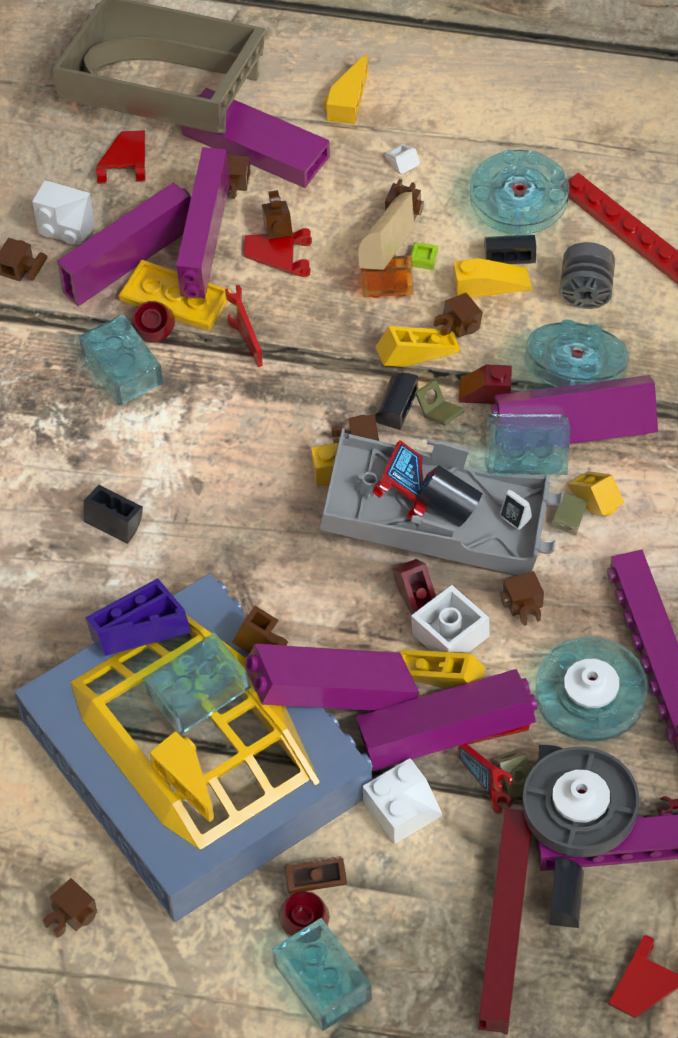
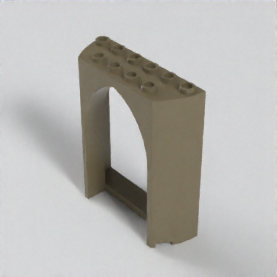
(147, 31)

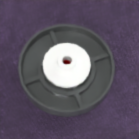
(580, 801)

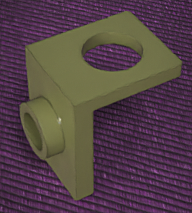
(439, 409)
(569, 514)
(518, 766)

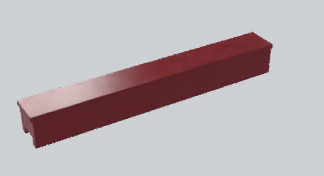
(505, 923)

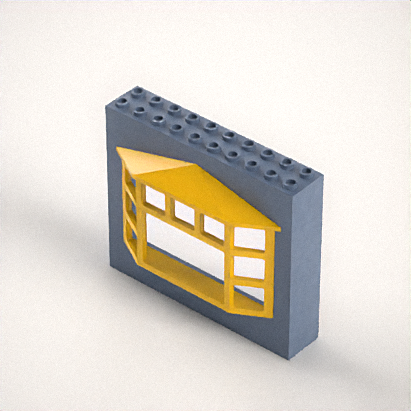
(139, 805)

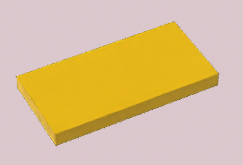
(161, 284)

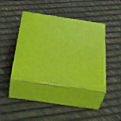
(424, 255)

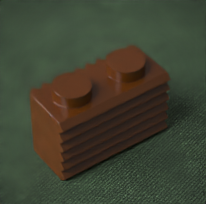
(315, 874)

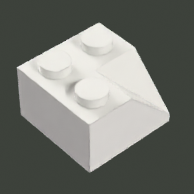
(63, 213)
(450, 623)
(401, 801)

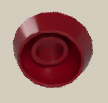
(153, 321)
(301, 911)

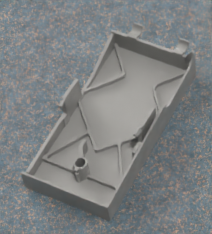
(483, 538)

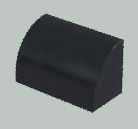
(511, 249)
(397, 400)
(448, 495)
(112, 513)
(566, 893)

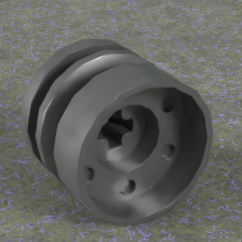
(587, 275)

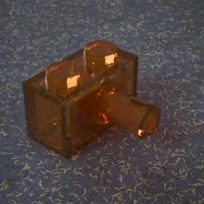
(394, 280)

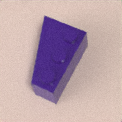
(138, 619)

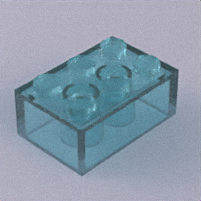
(121, 359)
(527, 444)
(197, 683)
(322, 974)

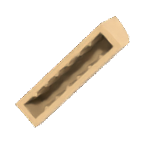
(387, 234)

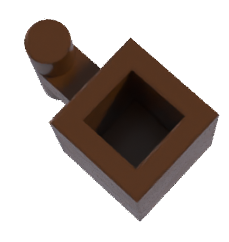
(17, 259)

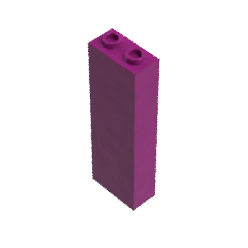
(267, 141)
(203, 223)
(124, 244)
(593, 409)
(329, 677)
(447, 719)

